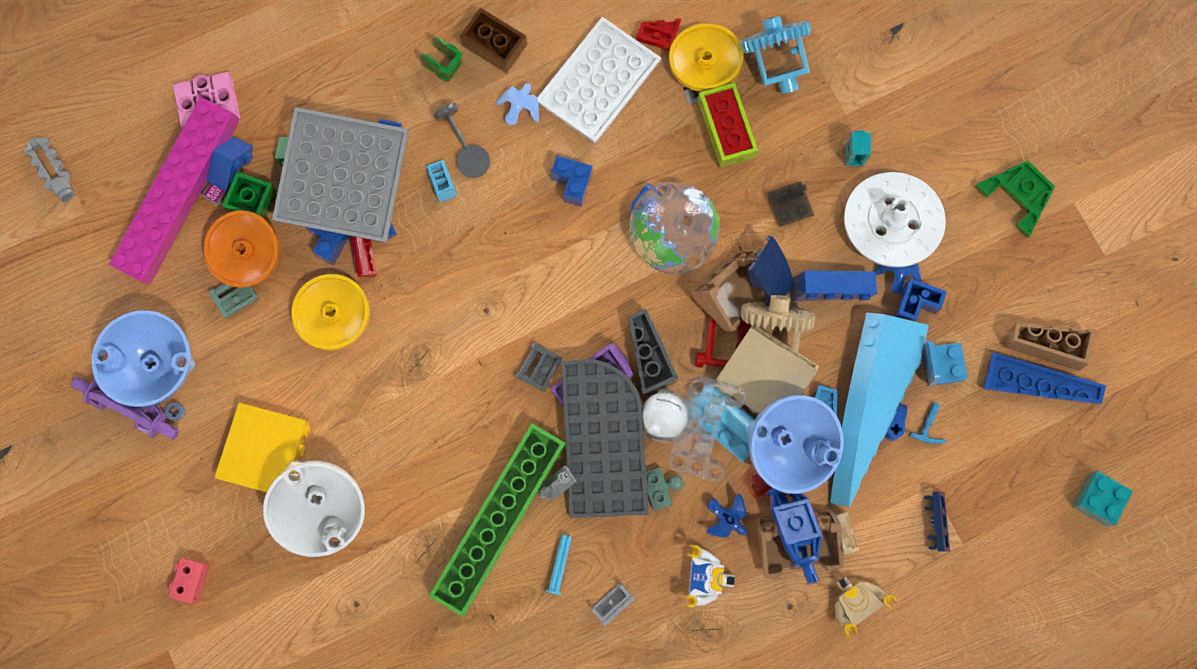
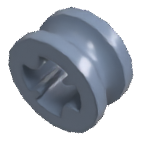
(178, 416)

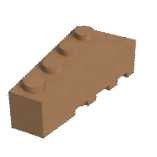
(1058, 345)

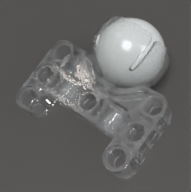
(671, 418)

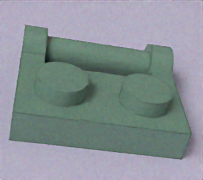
(234, 301)

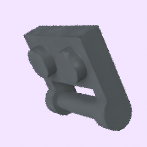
(544, 369)

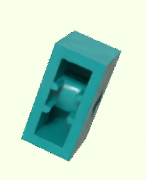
(858, 148)

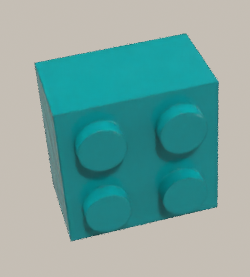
(1102, 499)

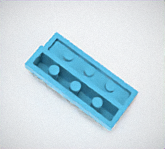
(732, 429)

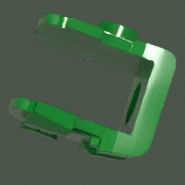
(448, 49)

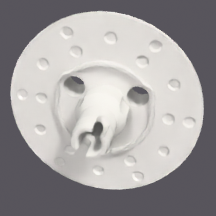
(911, 204)

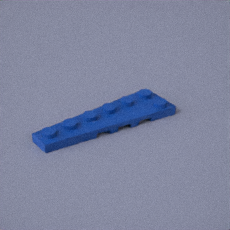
(1024, 378)

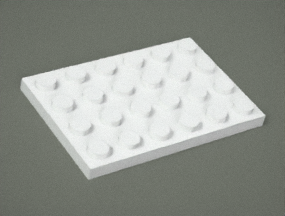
(598, 80)

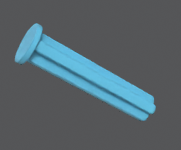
(559, 565)

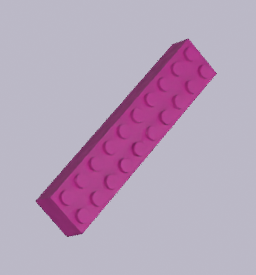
(173, 192)

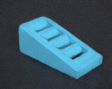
(446, 191)

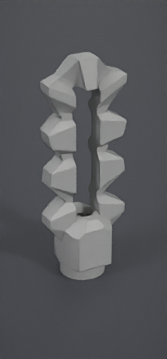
(58, 185)

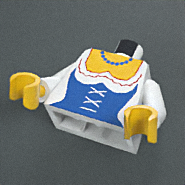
(705, 578)

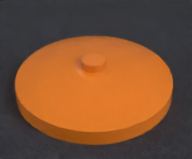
(241, 249)

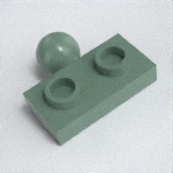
(658, 488)

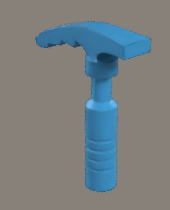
(929, 421)

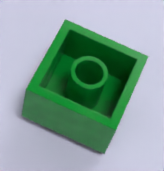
(249, 195)

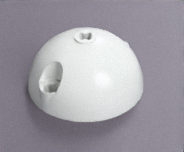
(304, 520)

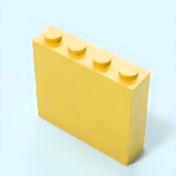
(261, 447)

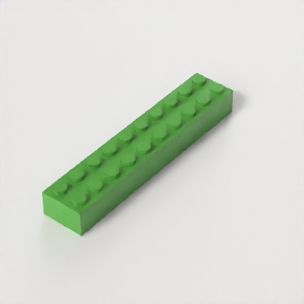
(497, 520)

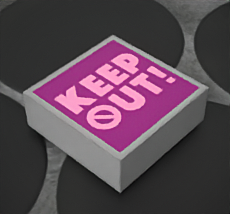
(214, 194)

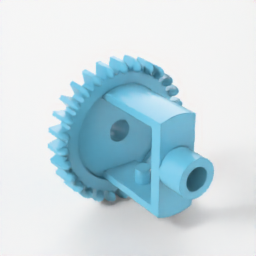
(774, 33)

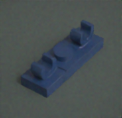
(939, 522)

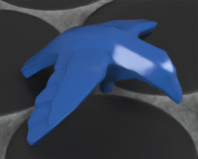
(900, 275)
(728, 518)

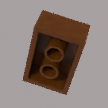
(493, 40)

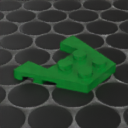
(1026, 187)

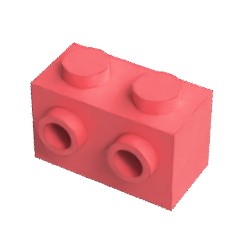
(188, 580)

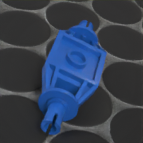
(797, 530)

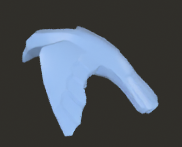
(519, 100)

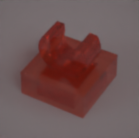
(759, 486)

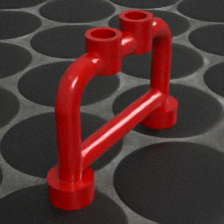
(706, 358)

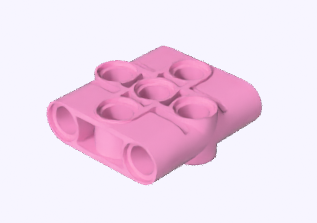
(217, 88)

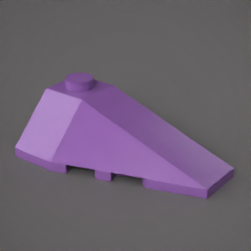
(610, 354)

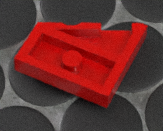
(658, 33)

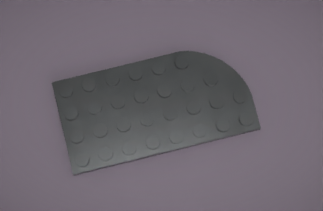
(604, 441)

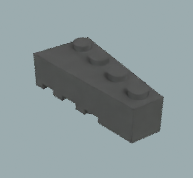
(652, 359)

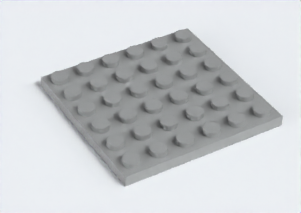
(340, 174)

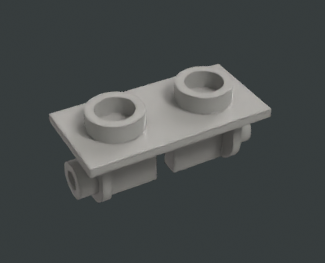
(557, 484)

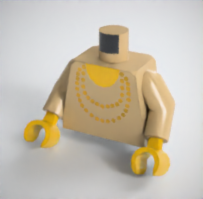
(858, 603)

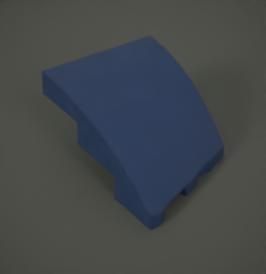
(771, 271)

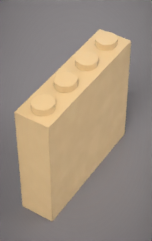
(766, 370)

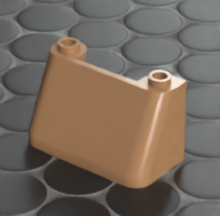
(728, 289)
(775, 558)

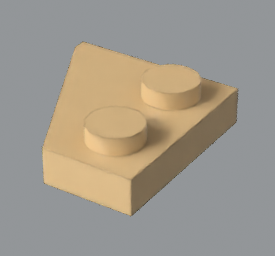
(848, 537)

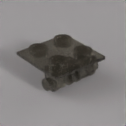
(790, 204)

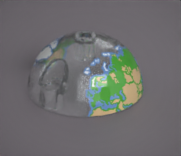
(659, 231)

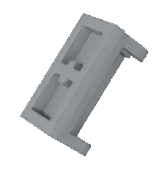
(612, 604)

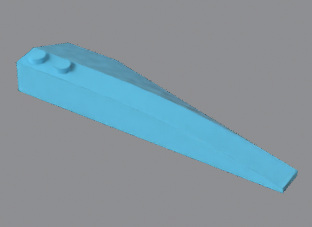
(882, 371)

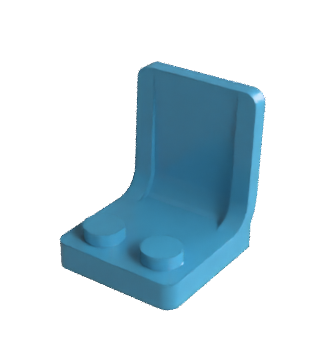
(944, 363)

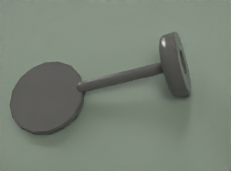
(472, 159)

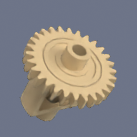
(779, 314)

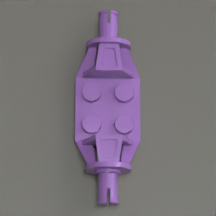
(96, 397)

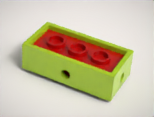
(727, 125)

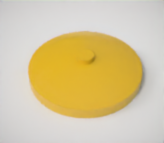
(706, 57)
(330, 312)

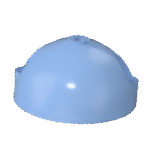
(137, 343)
(792, 462)

